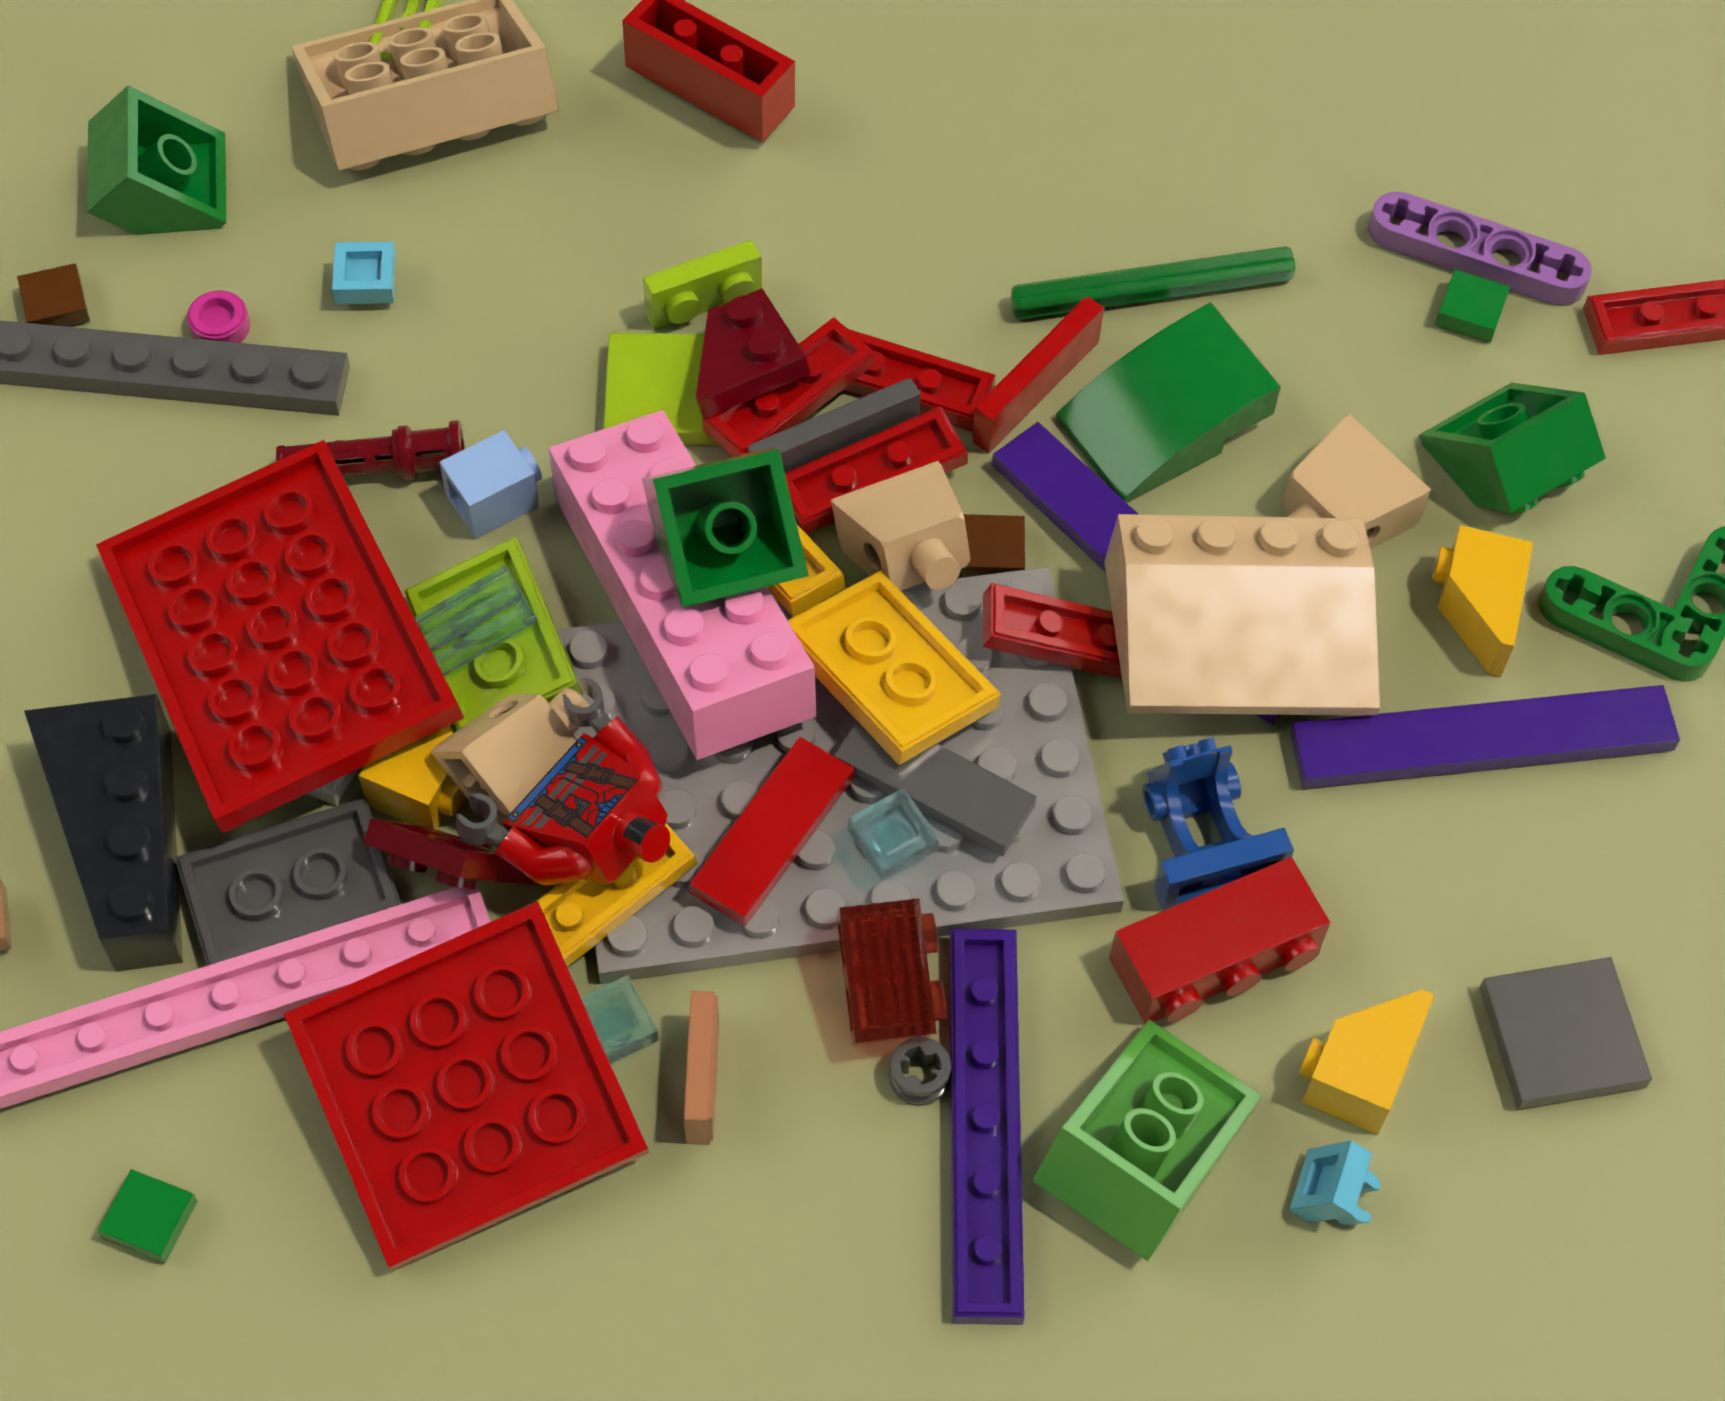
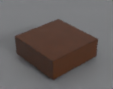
(54, 296)
(994, 544)

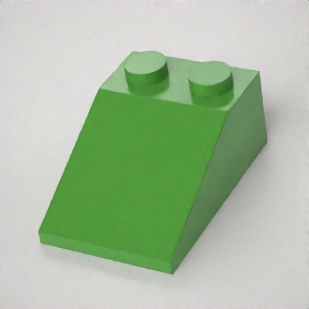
(1146, 1139)

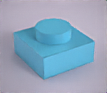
(364, 272)

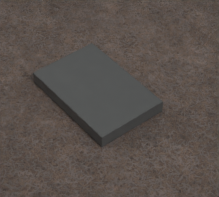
(285, 881)

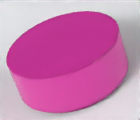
(218, 317)

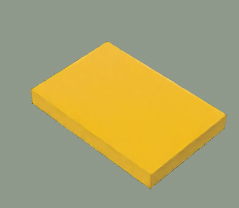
(892, 667)

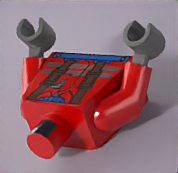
(587, 811)

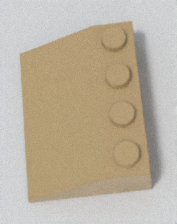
(445, 82)
(1244, 615)

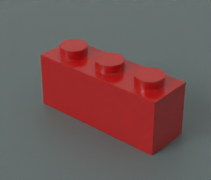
(710, 64)
(1219, 942)

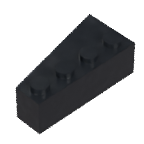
(117, 810)

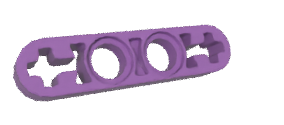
(1481, 240)

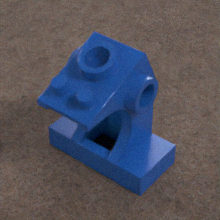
(1194, 783)

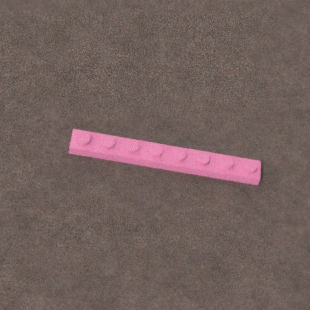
(223, 996)

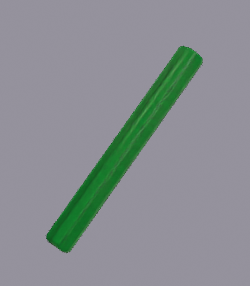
(1154, 282)

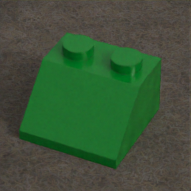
(154, 167)
(1517, 445)
(726, 526)

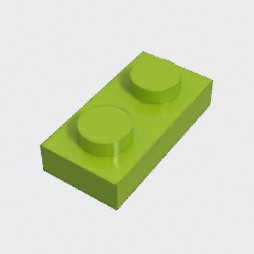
(701, 284)

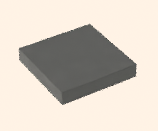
(1565, 1033)

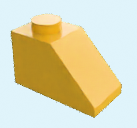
(1484, 591)
(413, 784)
(1365, 1060)

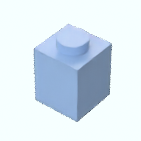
(491, 483)

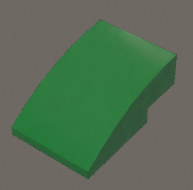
(1169, 404)

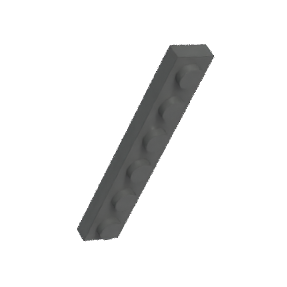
(172, 368)

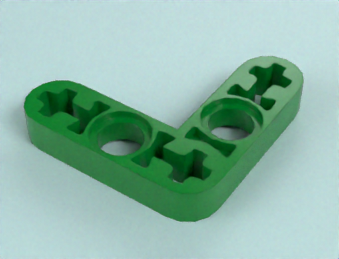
(1663, 626)

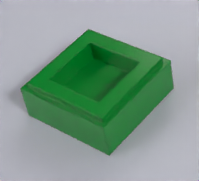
(1472, 305)
(147, 1216)

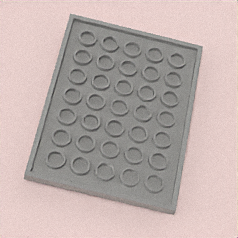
(1035, 739)

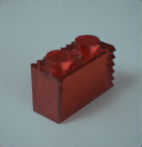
(888, 971)

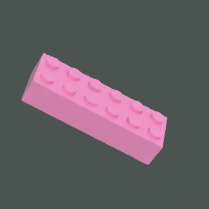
(720, 664)

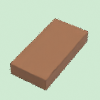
(701, 1068)

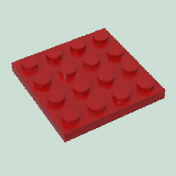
(465, 1085)

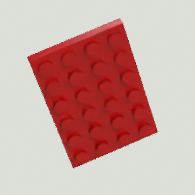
(276, 635)

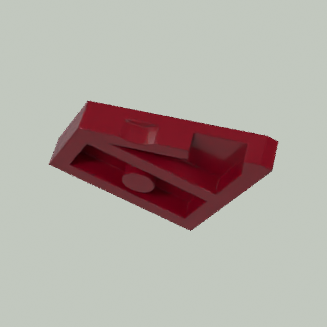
(746, 354)
(457, 863)

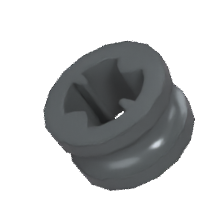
(930, 1054)

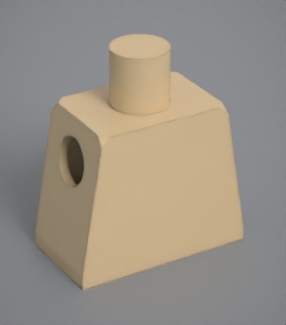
(1356, 478)
(905, 528)
(509, 747)

